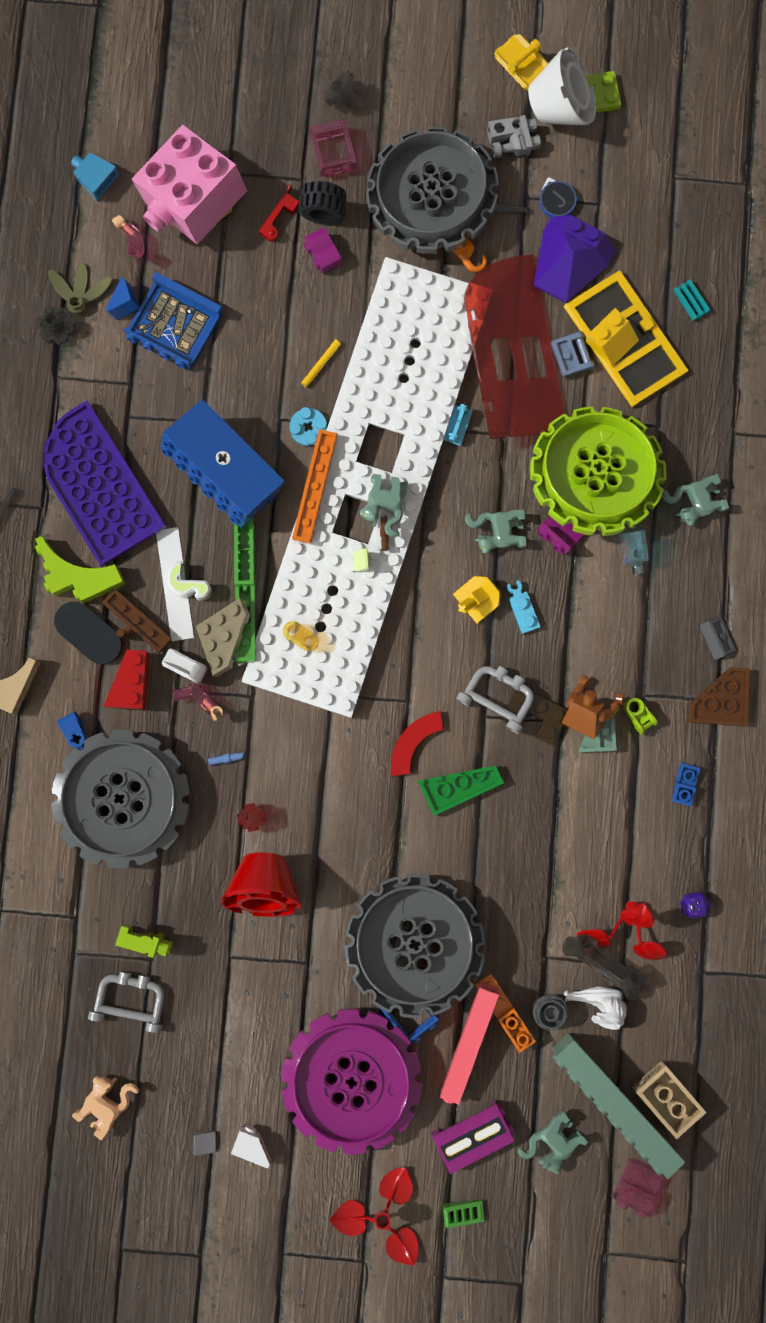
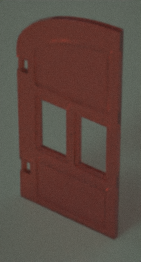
(512, 308)

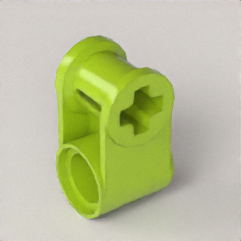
(640, 716)

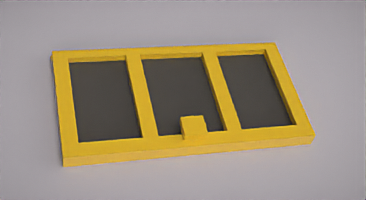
(651, 361)

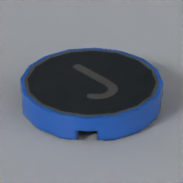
(557, 199)

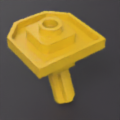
(478, 597)

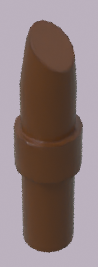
(384, 537)

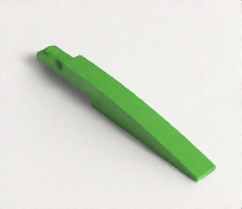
(246, 587)

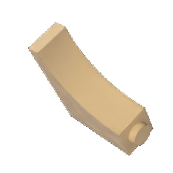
(16, 686)

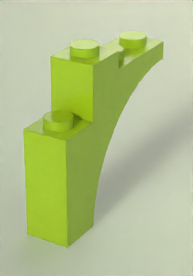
(63, 576)

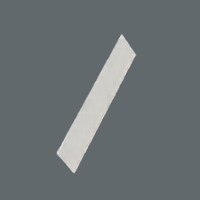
(177, 607)

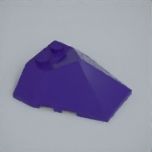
(571, 256)

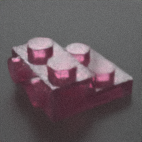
(639, 1189)

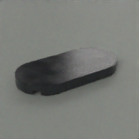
(87, 633)

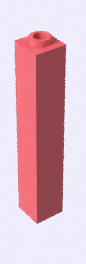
(469, 1043)

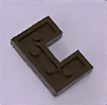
(547, 711)

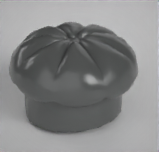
(550, 1012)

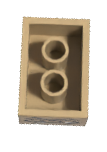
(669, 1099)

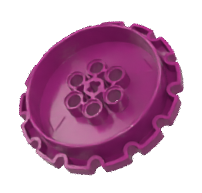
(344, 1121)

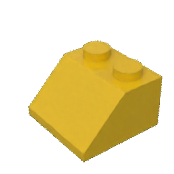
(612, 337)

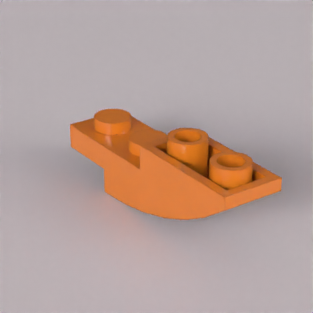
(509, 1017)

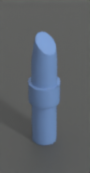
(226, 758)

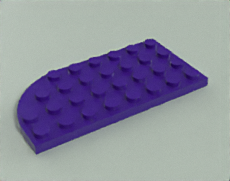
(97, 486)

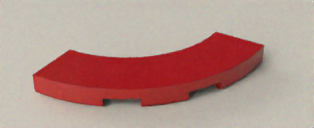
(410, 739)

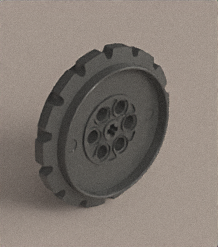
(454, 218)
(81, 803)
(447, 971)

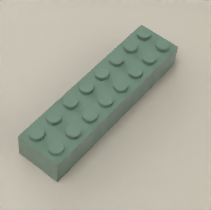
(620, 1109)

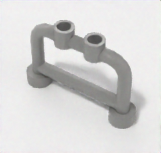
(501, 675)
(142, 982)

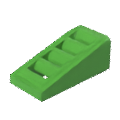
(455, 1206)

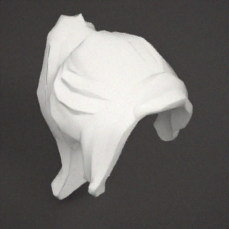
(607, 1000)

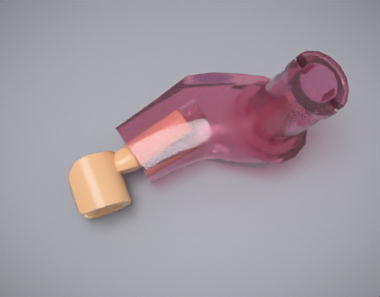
(135, 239)
(199, 695)

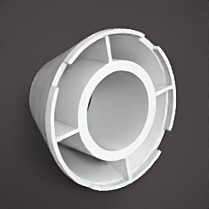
(562, 91)

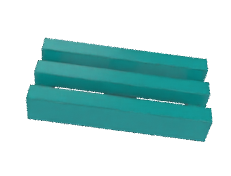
(697, 296)

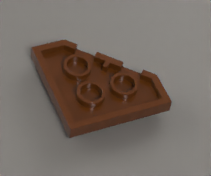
(723, 700)

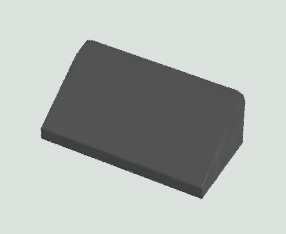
(717, 638)

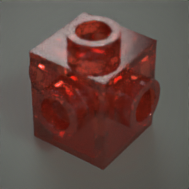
(257, 812)

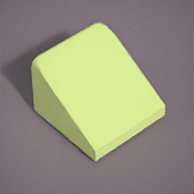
(361, 560)

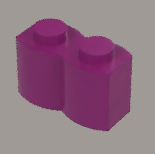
(322, 250)

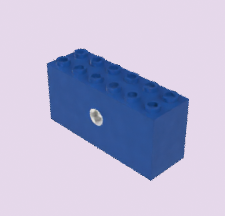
(221, 463)

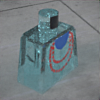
(633, 542)

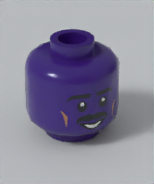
(695, 905)

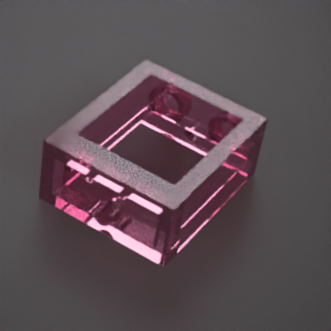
(328, 131)

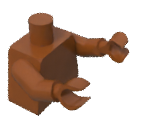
(586, 712)

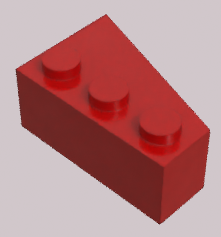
(131, 682)

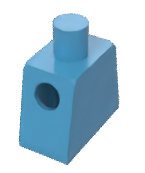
(94, 174)

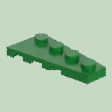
(456, 788)

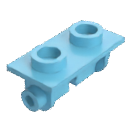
(458, 424)

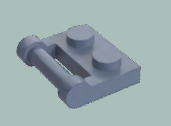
(567, 357)

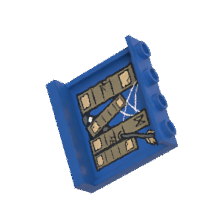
(174, 322)

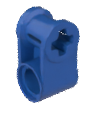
(72, 727)

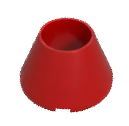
(262, 887)

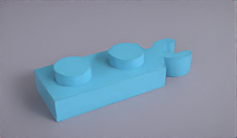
(523, 609)

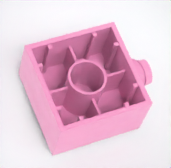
(188, 185)

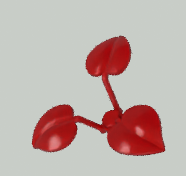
(637, 915)
(395, 1187)

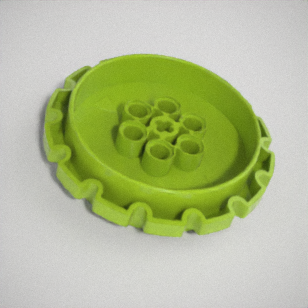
(571, 496)

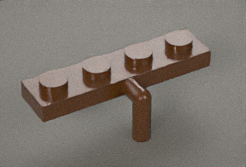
(135, 621)

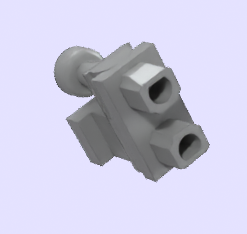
(517, 132)

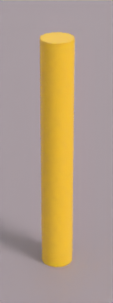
(320, 364)

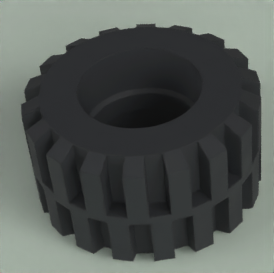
(322, 202)

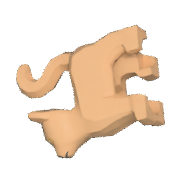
(102, 1107)

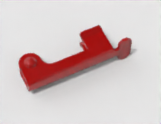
(288, 203)

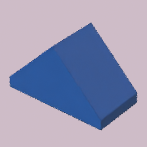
(122, 301)

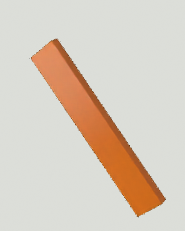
(314, 486)

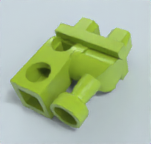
(143, 943)

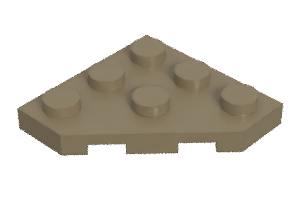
(222, 635)

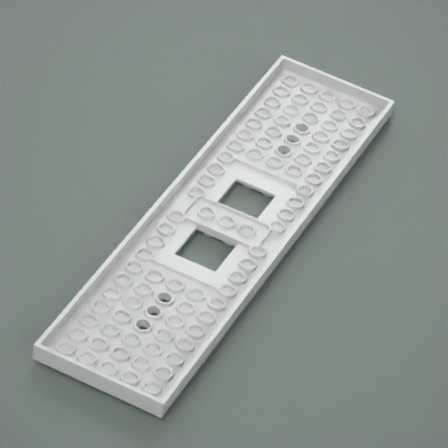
(403, 308)

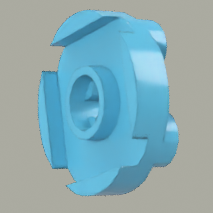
(303, 417)

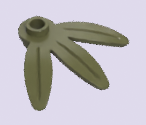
(78, 296)

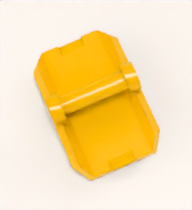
(521, 59)

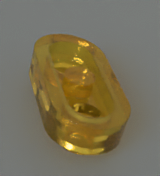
(301, 636)

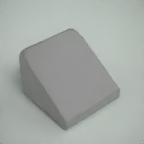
(204, 1142)

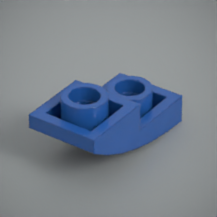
(685, 784)

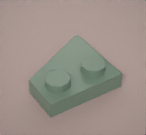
(603, 742)

